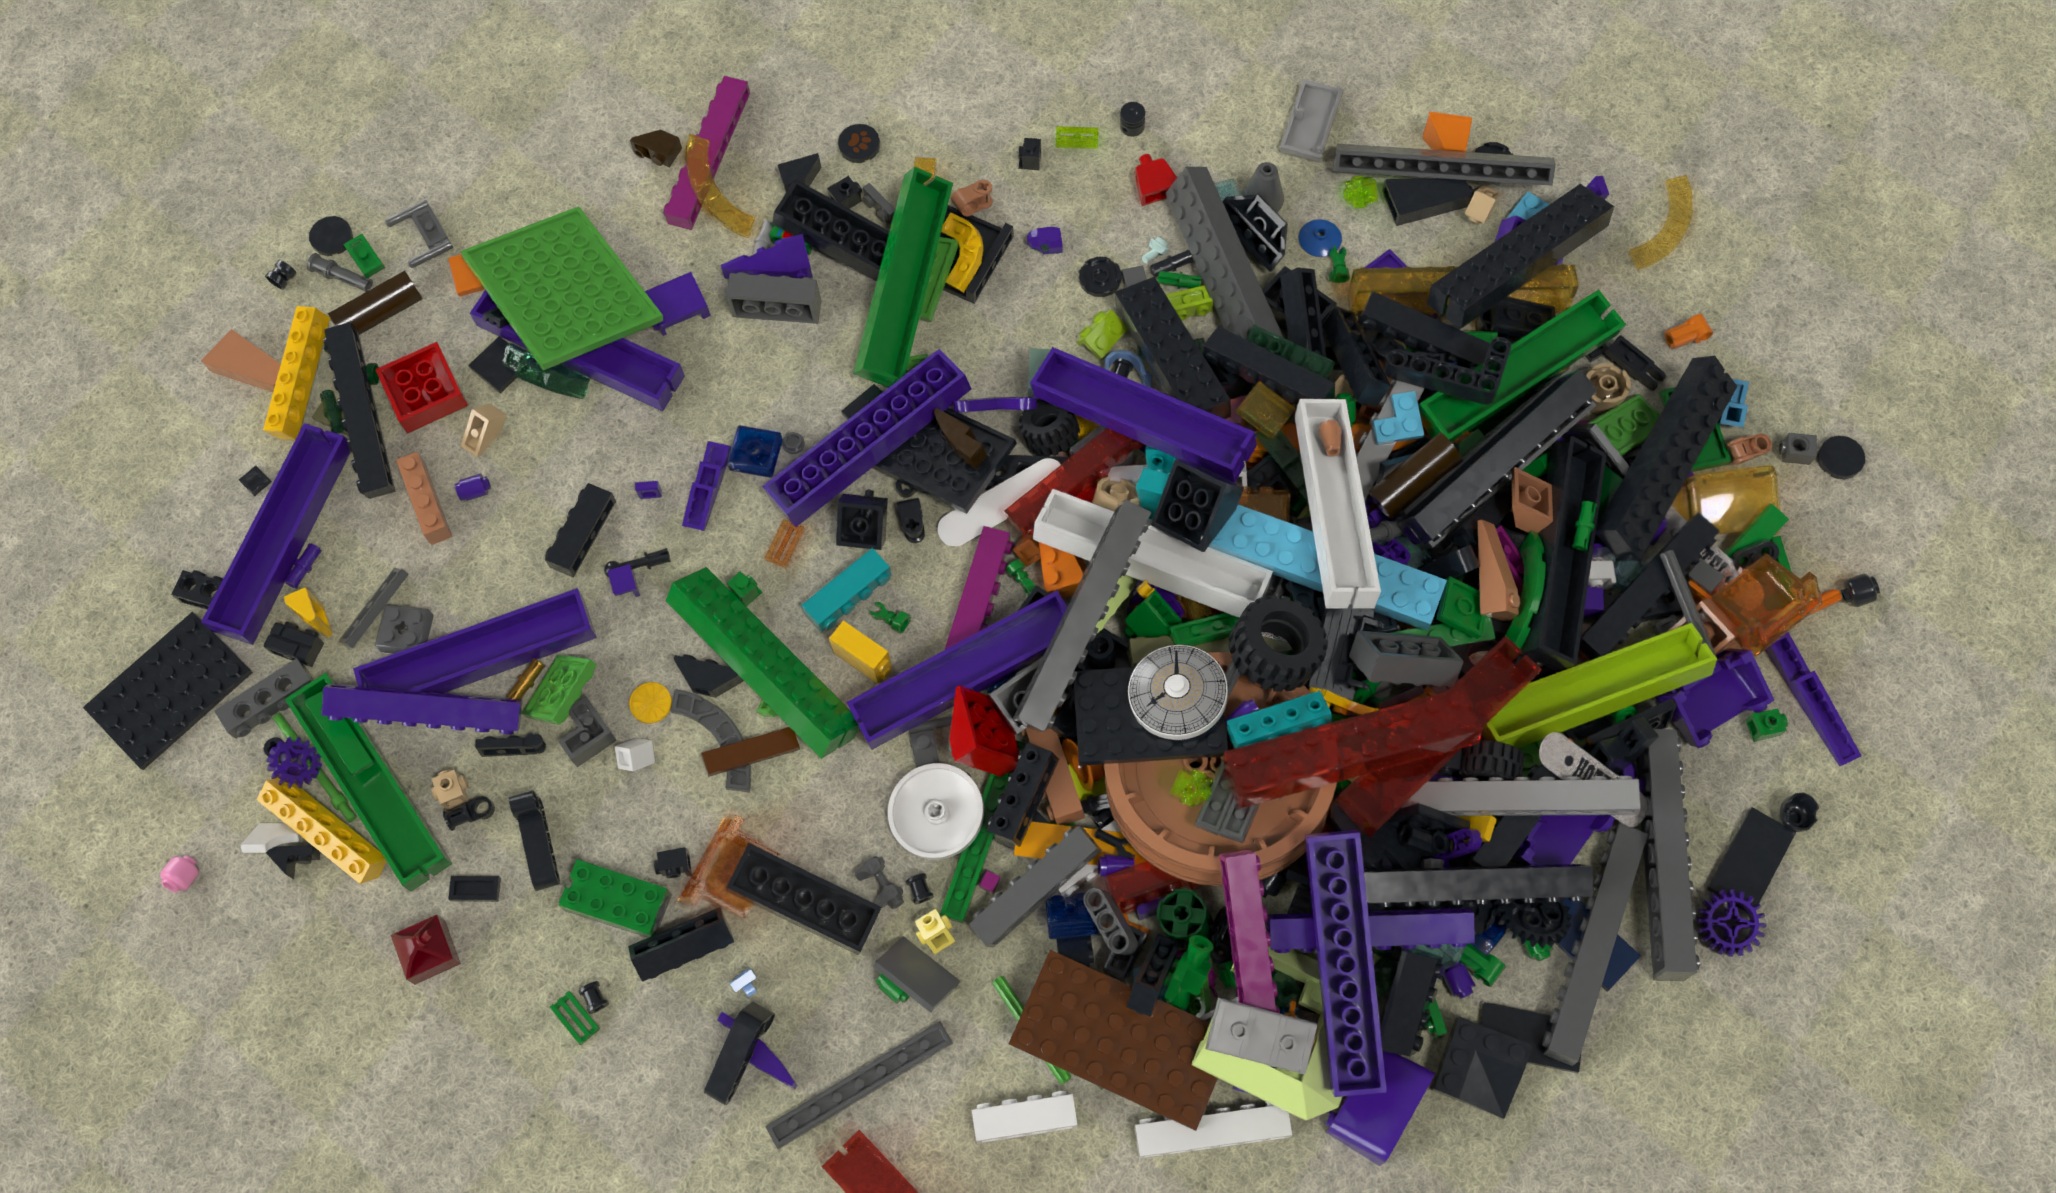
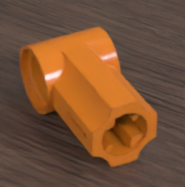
(1692, 330)

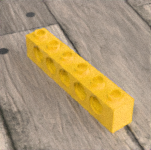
(296, 373)
(323, 830)

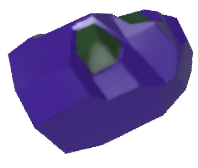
(1046, 240)

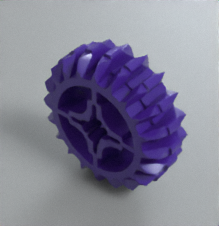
(1731, 934)

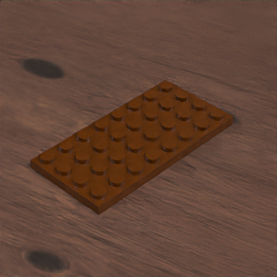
(1084, 1027)

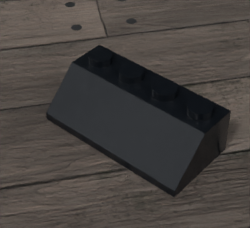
(1409, 1001)

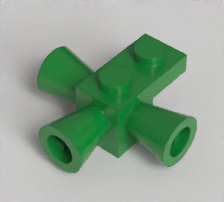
(1189, 973)

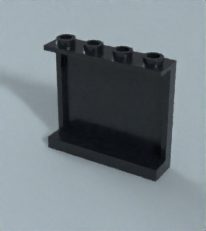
(994, 246)

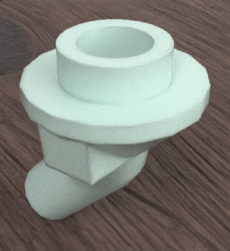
(1158, 247)

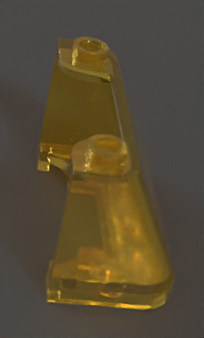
(1729, 497)

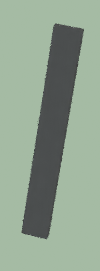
(858, 1085)

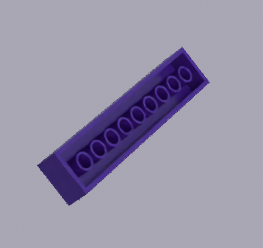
(867, 437)
(1345, 963)

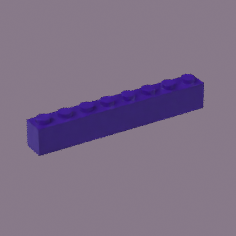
(421, 708)
(1387, 929)

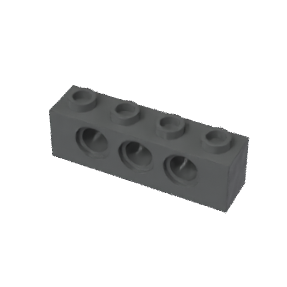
(253, 699)

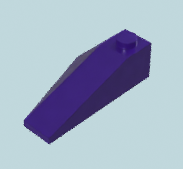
(784, 259)

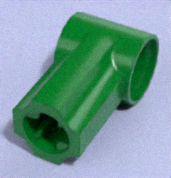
(1483, 967)

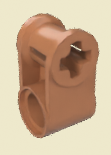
(971, 199)
(1749, 447)

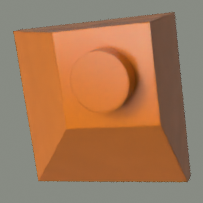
(1447, 131)

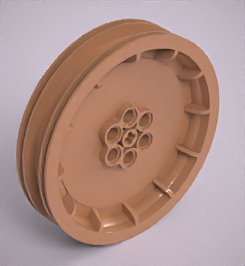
(1166, 830)

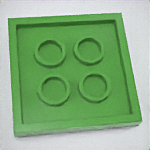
(559, 689)

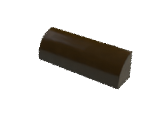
(378, 303)
(1415, 475)

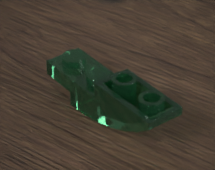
(1288, 350)
(555, 379)

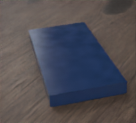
(1622, 955)

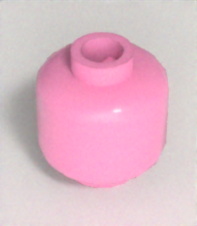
(179, 873)

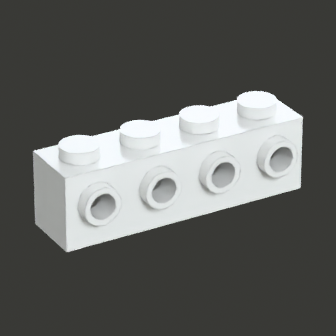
(1024, 1118)

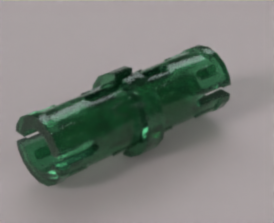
(332, 411)

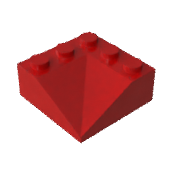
(421, 387)
(981, 735)

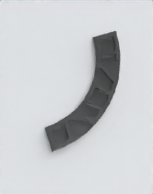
(721, 728)

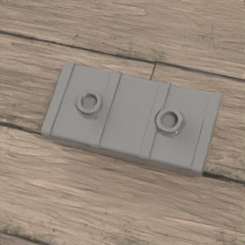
(1311, 120)
(1261, 1036)

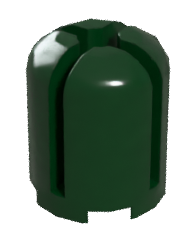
(1185, 917)

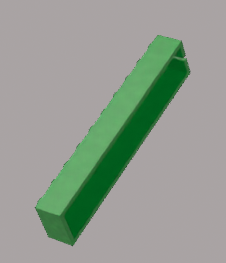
(903, 278)
(1529, 365)
(763, 662)
(377, 799)

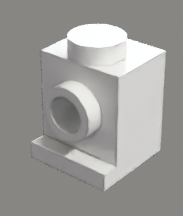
(1602, 574)

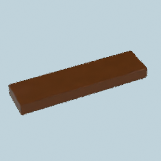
(750, 751)

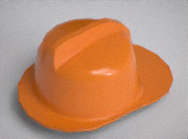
(1087, 773)

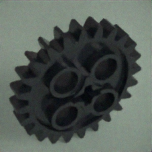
(1535, 922)

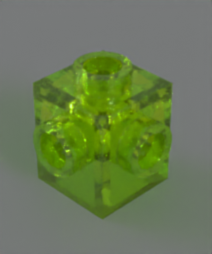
(1360, 191)
(1183, 787)

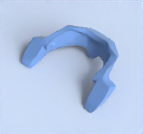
(1146, 376)

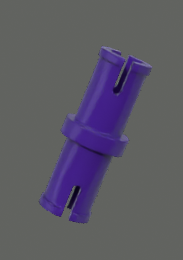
(302, 566)

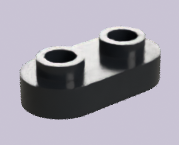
(1753, 553)

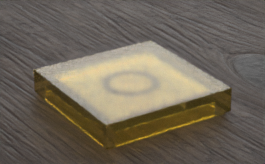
(1265, 410)

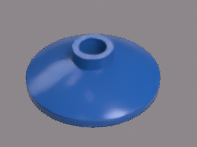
(1319, 245)

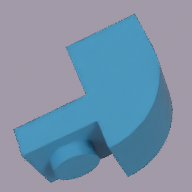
(1736, 409)

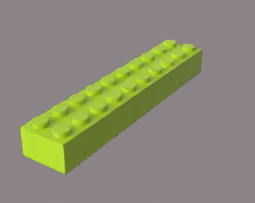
(1603, 686)

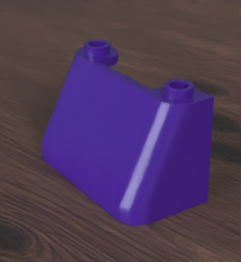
(1712, 701)
(1560, 838)
(1376, 1121)

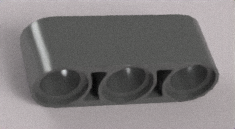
(1120, 926)

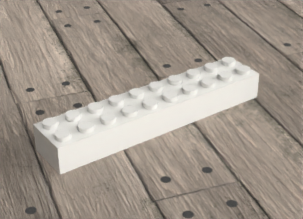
(1337, 508)
(1161, 559)

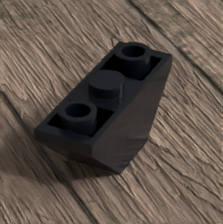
(707, 676)

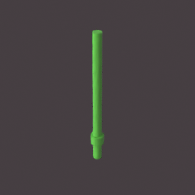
(337, 800)

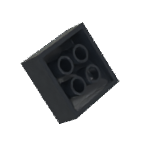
(1195, 504)
(1481, 1067)

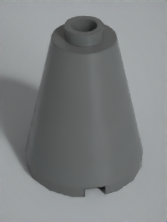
(1267, 184)

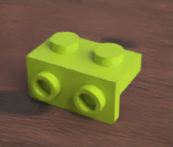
(1191, 302)
(1102, 333)

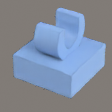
(744, 981)

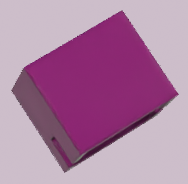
(989, 882)

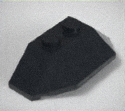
(1258, 227)

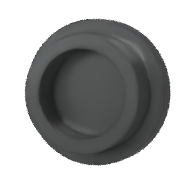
(793, 443)

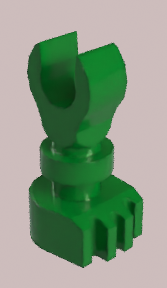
(1340, 273)
(1016, 569)
(898, 621)

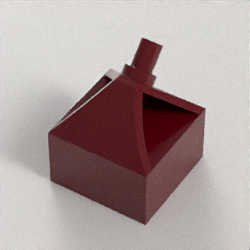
(425, 949)

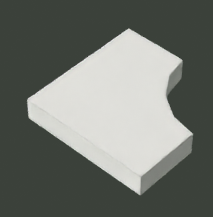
(268, 836)

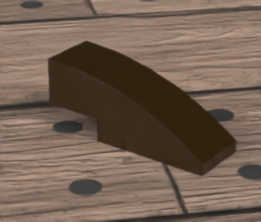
(961, 439)

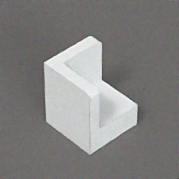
(634, 754)

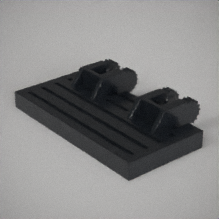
(1337, 668)

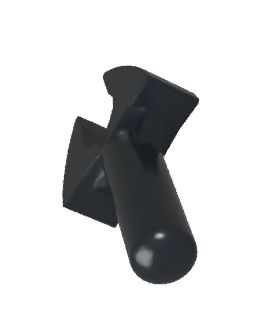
(1115, 842)

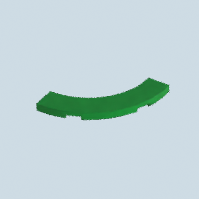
(1532, 590)

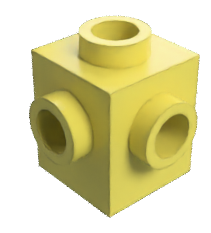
(934, 926)

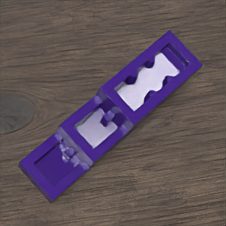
(706, 486)
(764, 1058)

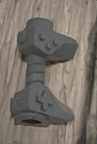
(890, 894)

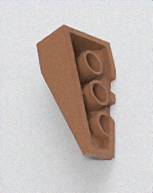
(1497, 587)

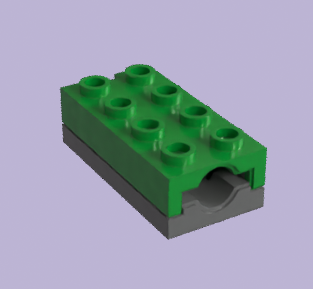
(615, 899)

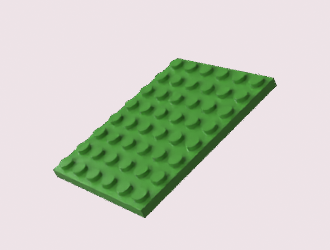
(561, 287)

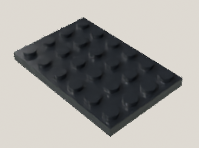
(935, 468)
(167, 690)
(1113, 735)

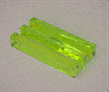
(1077, 140)

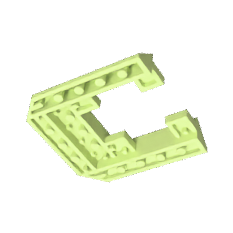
(1288, 1090)

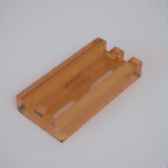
(776, 560)

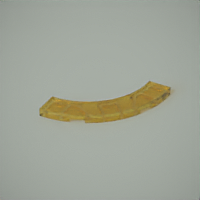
(708, 192)
(1675, 228)

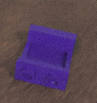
(678, 301)

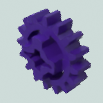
(294, 759)

